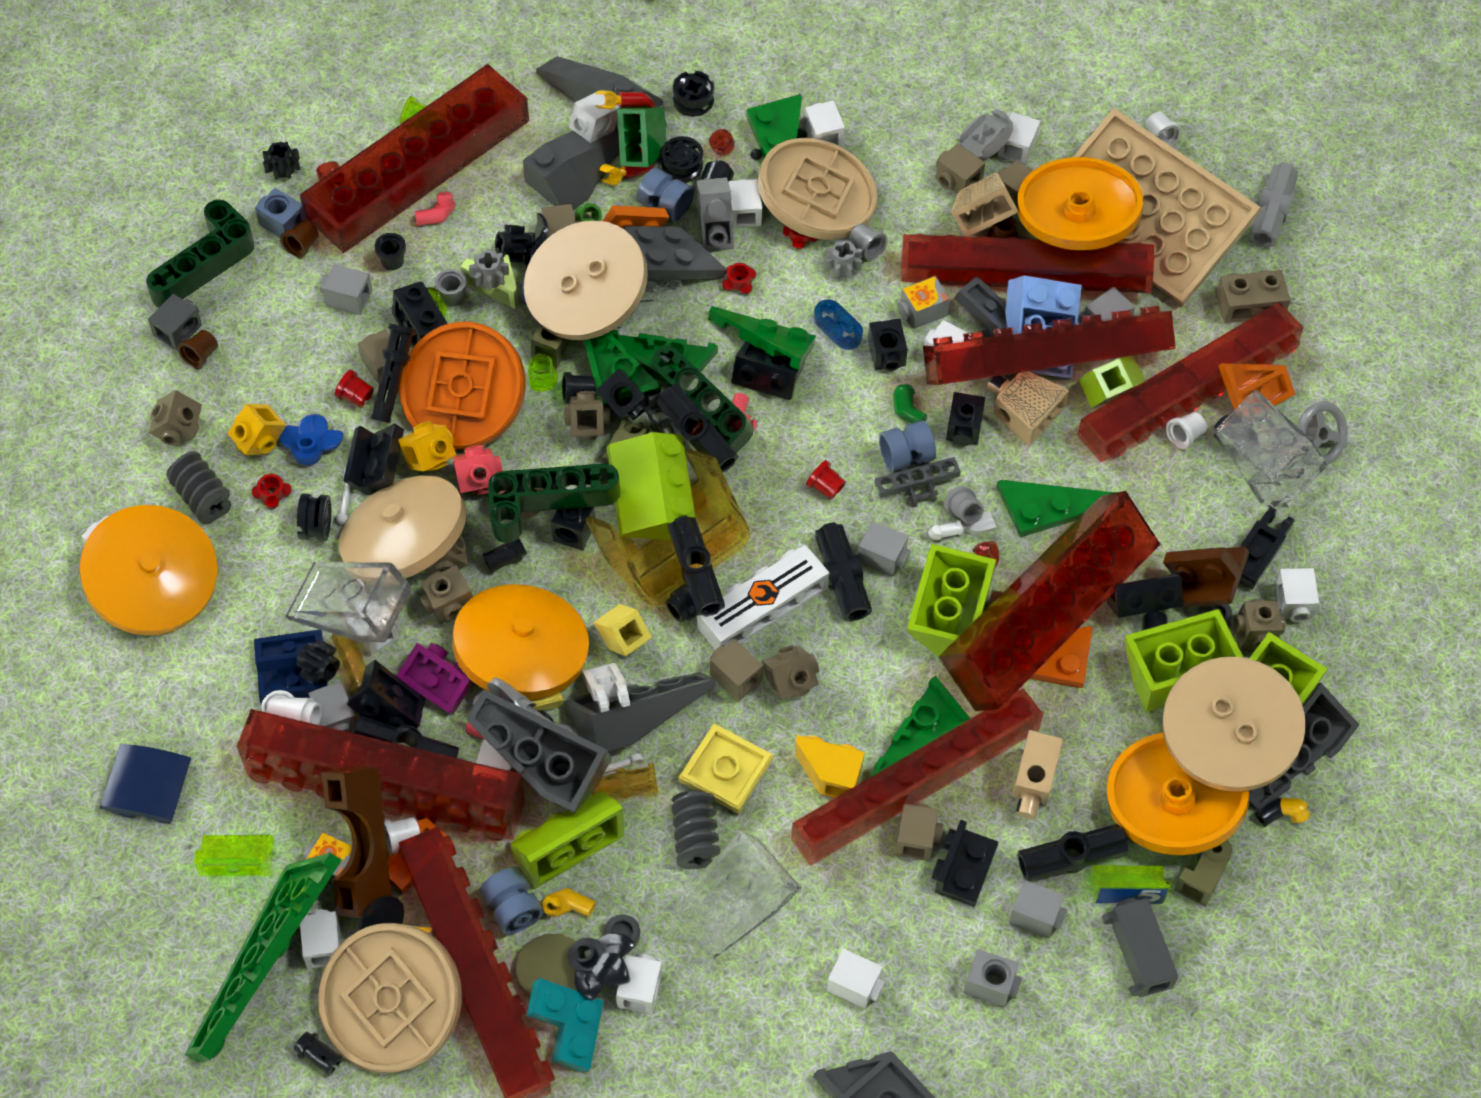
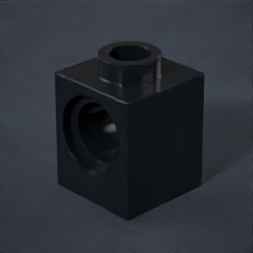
(887, 334)
(613, 385)
(571, 527)

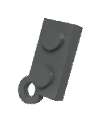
(983, 304)

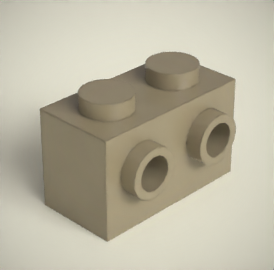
(1250, 294)

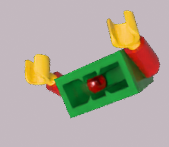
(640, 133)

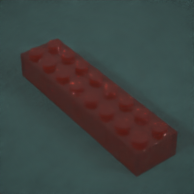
(415, 158)
(1049, 601)
(411, 779)

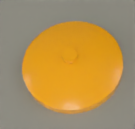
(1080, 203)
(148, 569)
(521, 638)
(1166, 806)

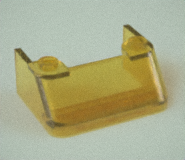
(654, 567)

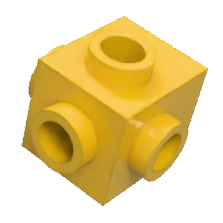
(256, 429)
(427, 447)

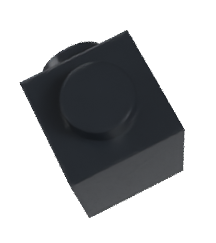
(965, 419)

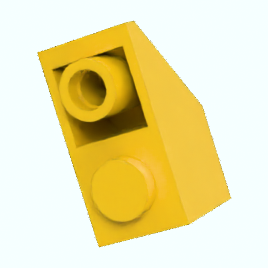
(829, 766)

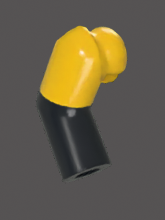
(1283, 806)

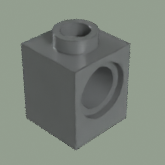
(175, 321)

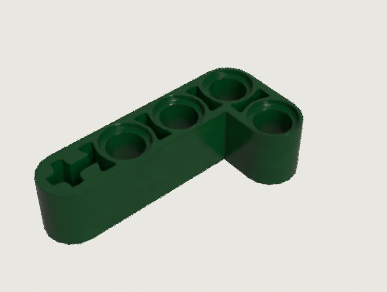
(224, 246)
(702, 396)
(553, 496)

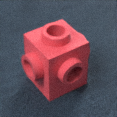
(466, 464)

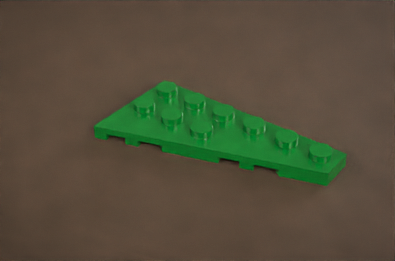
(268, 940)

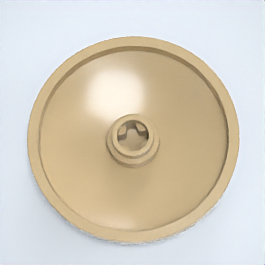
(405, 525)

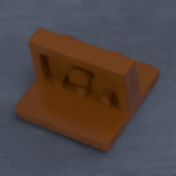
(1208, 574)

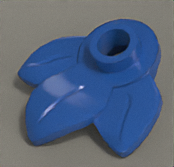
(310, 439)

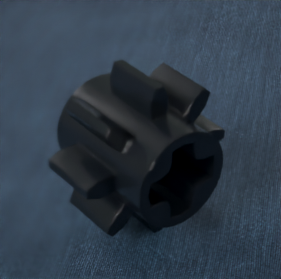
(281, 160)
(513, 242)
(318, 662)

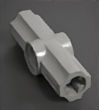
(1274, 205)

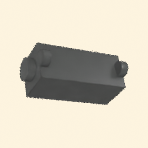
(1142, 947)

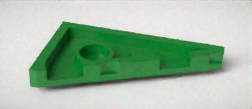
(775, 122)
(767, 335)
(645, 345)
(609, 355)
(1044, 506)
(930, 719)

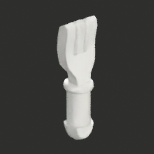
(958, 527)

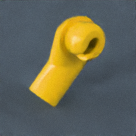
(566, 901)

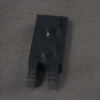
(1263, 546)

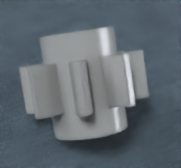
(843, 259)
(489, 269)

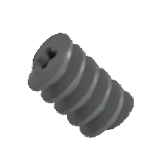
(199, 487)
(694, 829)

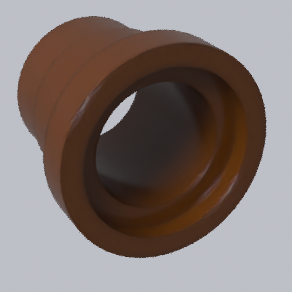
(1004, 229)
(299, 238)
(197, 348)

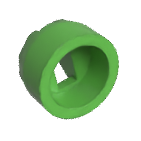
(588, 207)

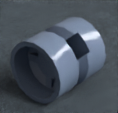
(661, 191)
(907, 446)
(509, 898)

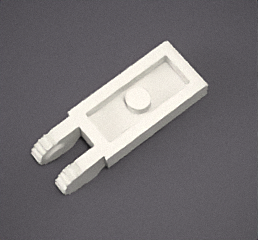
(606, 685)

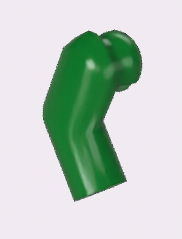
(904, 404)

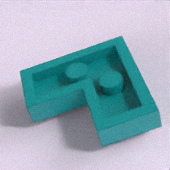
(575, 1018)

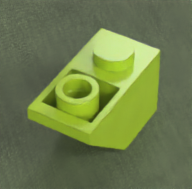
(1111, 380)

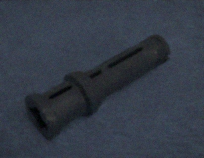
(383, 410)

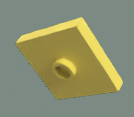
(726, 768)

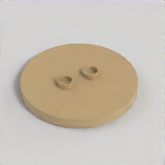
(817, 188)
(585, 280)
(1233, 724)
(389, 997)

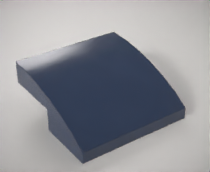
(278, 667)
(145, 783)

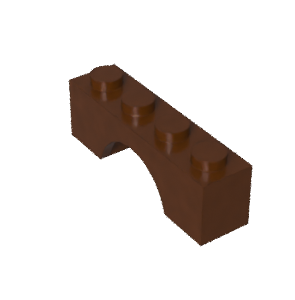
(357, 798)

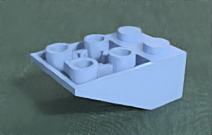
(1042, 302)

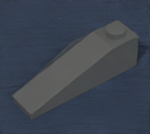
(583, 80)
(569, 167)
(646, 711)
(1326, 732)
(546, 755)

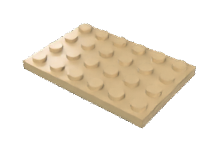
(1184, 209)

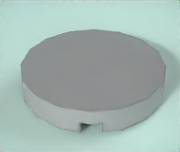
(987, 134)

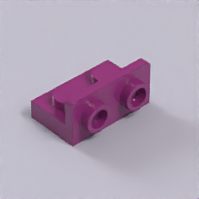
(435, 676)

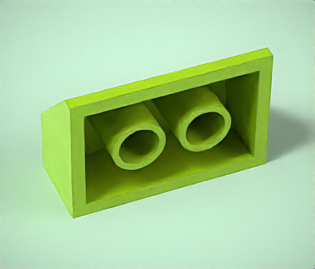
(652, 484)
(949, 596)
(1168, 651)
(1292, 664)
(568, 838)

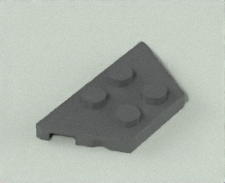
(674, 254)
(874, 1078)

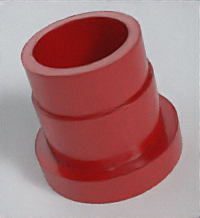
(353, 389)
(826, 480)

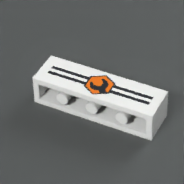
(765, 598)

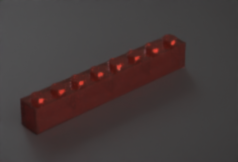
(997, 260)
(1048, 346)
(1187, 383)
(915, 777)
(483, 980)

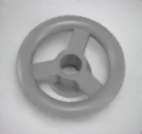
(1320, 432)

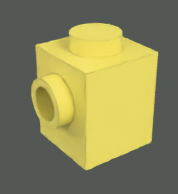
(622, 629)

